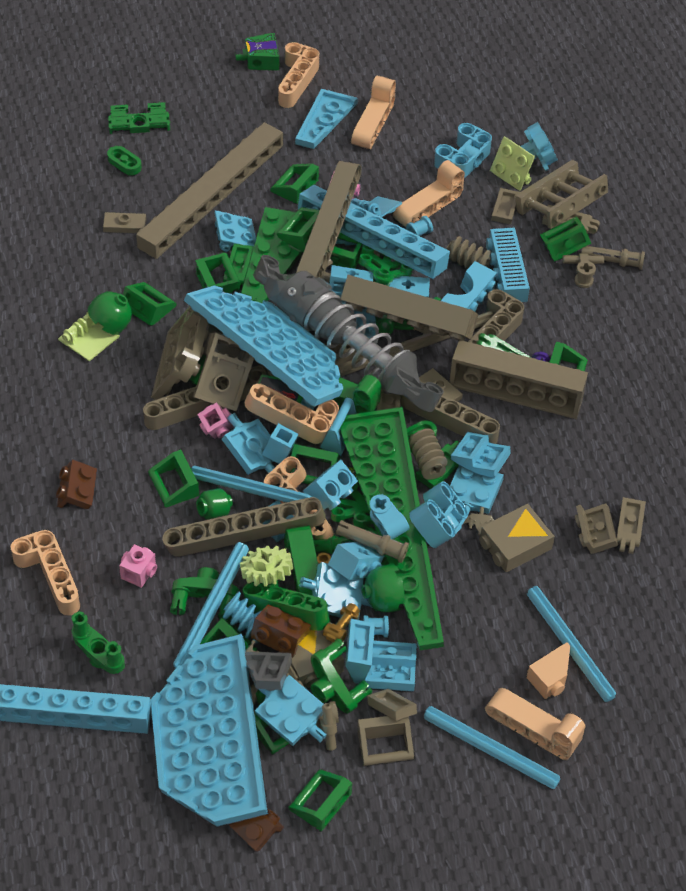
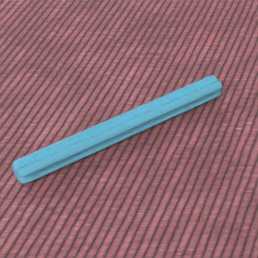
(247, 485)
(213, 602)
(576, 650)
(492, 747)

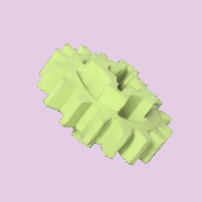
(266, 566)

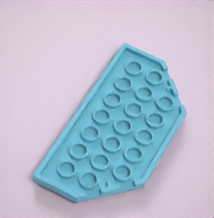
(273, 341)
(210, 735)

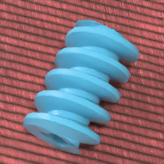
(241, 614)

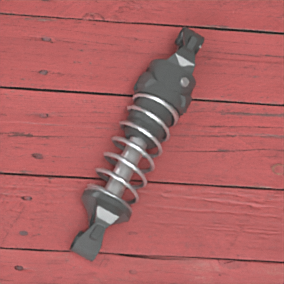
(320, 310)

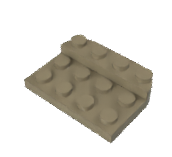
(181, 352)

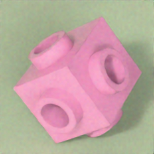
(215, 421)
(138, 565)

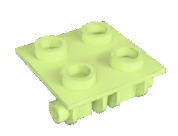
(512, 164)
(87, 338)

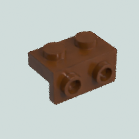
(76, 485)
(279, 630)
(258, 830)

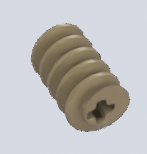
(467, 255)
(428, 454)

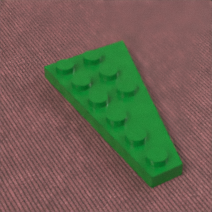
(269, 244)

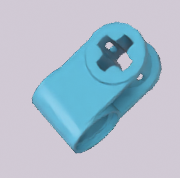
(387, 517)

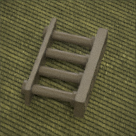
(553, 183)

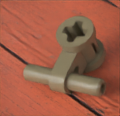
(585, 267)
(328, 724)

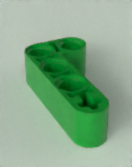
(364, 395)
(303, 555)
(300, 605)

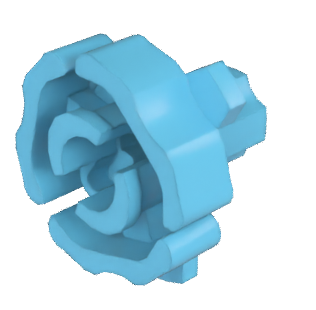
(539, 145)

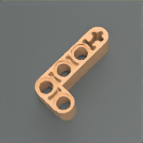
(304, 65)
(375, 113)
(436, 195)
(280, 409)
(282, 475)
(35, 552)
(535, 724)

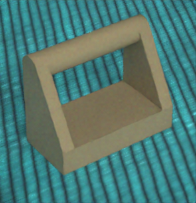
(384, 727)

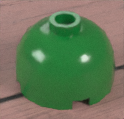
(111, 311)
(384, 589)

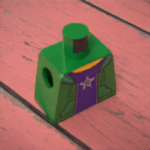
(260, 52)

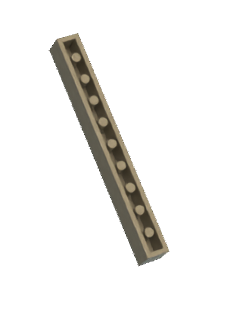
(209, 190)

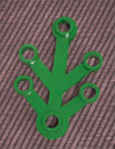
(382, 275)
(357, 509)

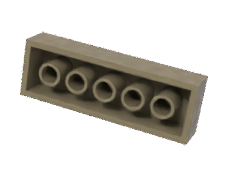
(409, 307)
(518, 379)

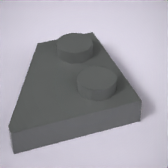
(268, 669)

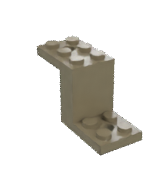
(225, 360)

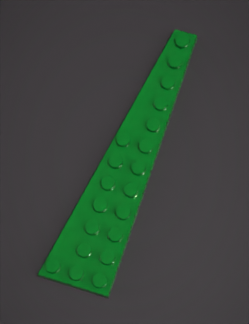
(384, 466)

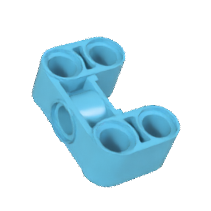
(473, 145)
(439, 515)

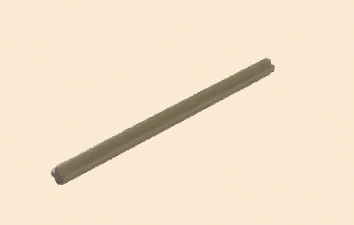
(412, 345)

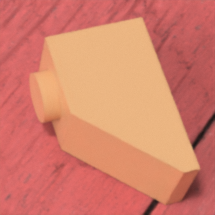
(550, 672)

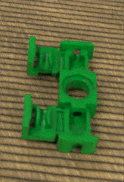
(121, 121)

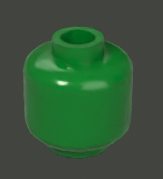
(214, 504)

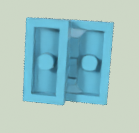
(479, 455)
(392, 666)

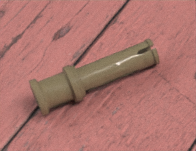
(625, 254)
(383, 545)

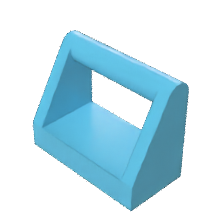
(333, 440)
(359, 649)

